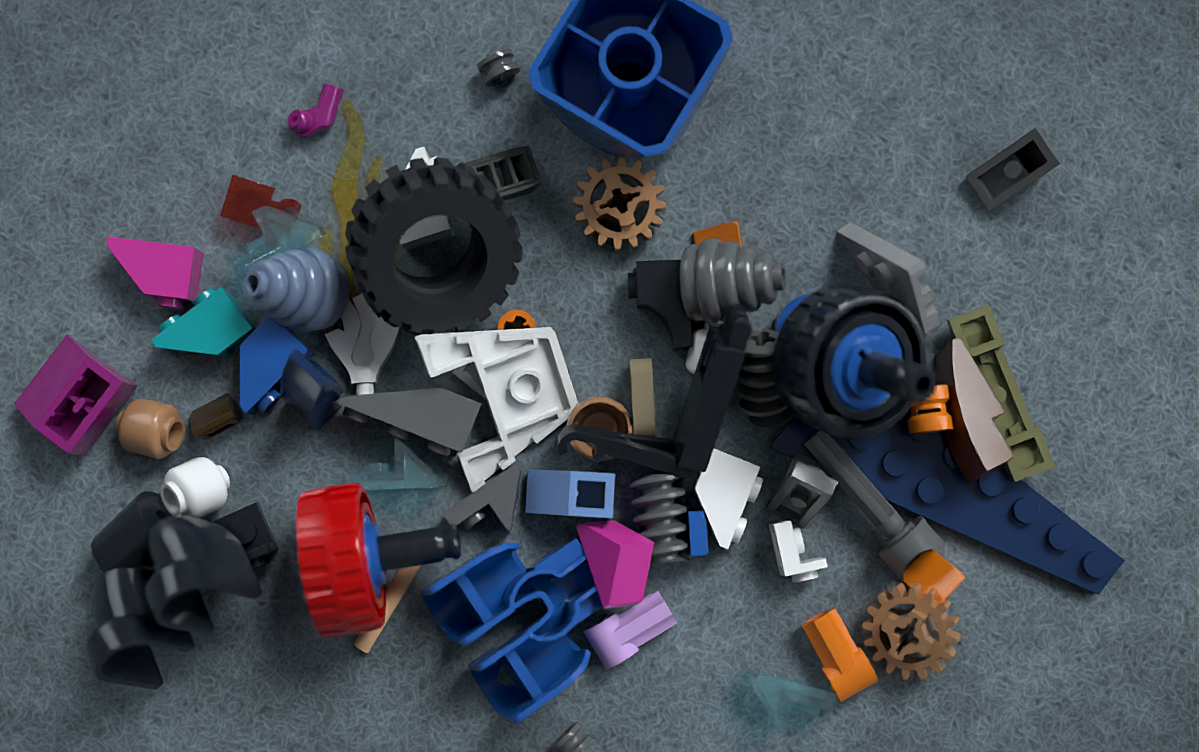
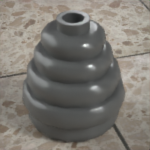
(726, 274)

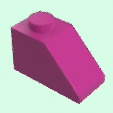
(161, 269)

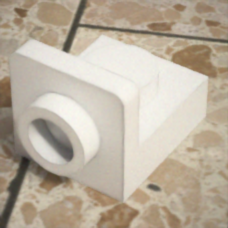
(787, 547)

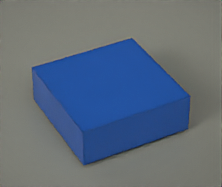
(697, 533)

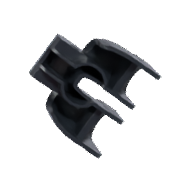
(155, 585)

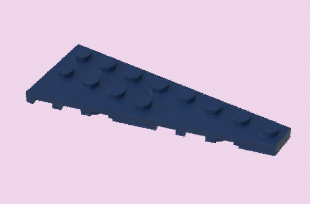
(1005, 515)

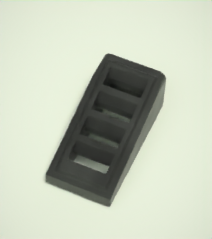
(516, 168)

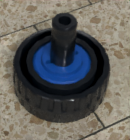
(851, 361)

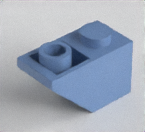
(570, 493)

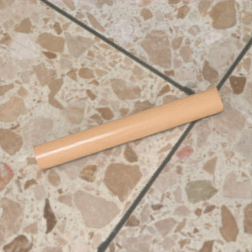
(393, 596)

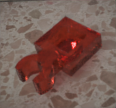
(246, 195)

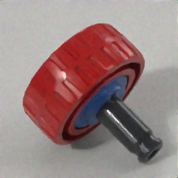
(348, 558)

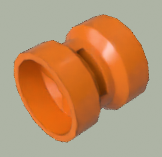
(931, 421)

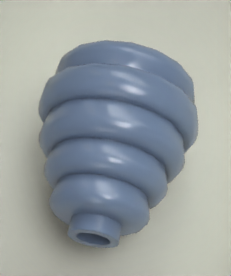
(299, 288)

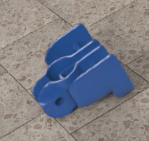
(543, 655)

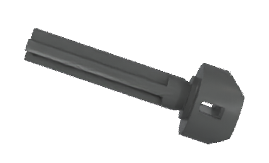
(902, 539)

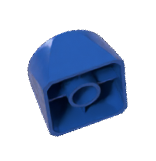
(669, 39)

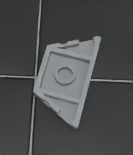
(892, 272)

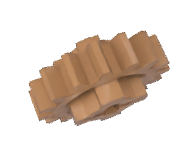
(638, 197)
(927, 638)

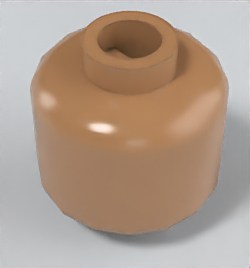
(150, 428)

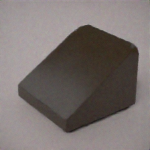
(215, 417)

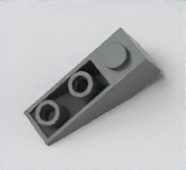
(427, 412)

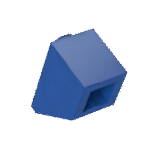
(263, 362)

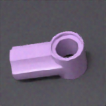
(624, 632)

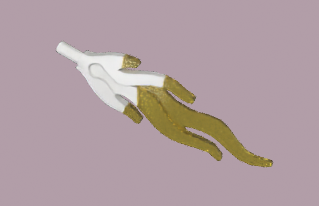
(366, 337)

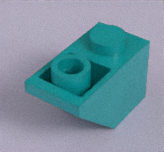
(209, 329)

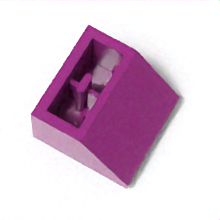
(74, 397)

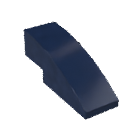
(310, 389)

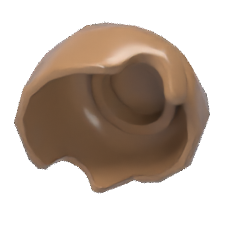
(602, 414)

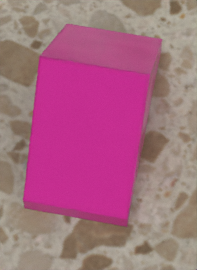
(617, 561)

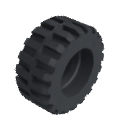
(458, 293)

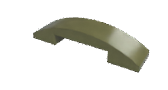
(984, 343)

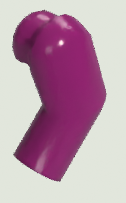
(319, 118)

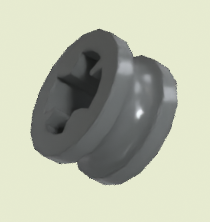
(498, 67)
(571, 740)

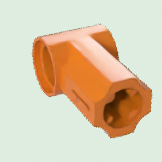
(841, 660)

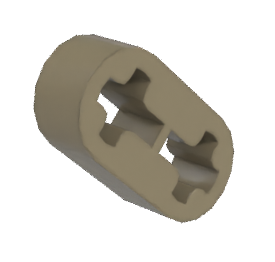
(642, 397)

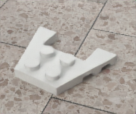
(522, 385)

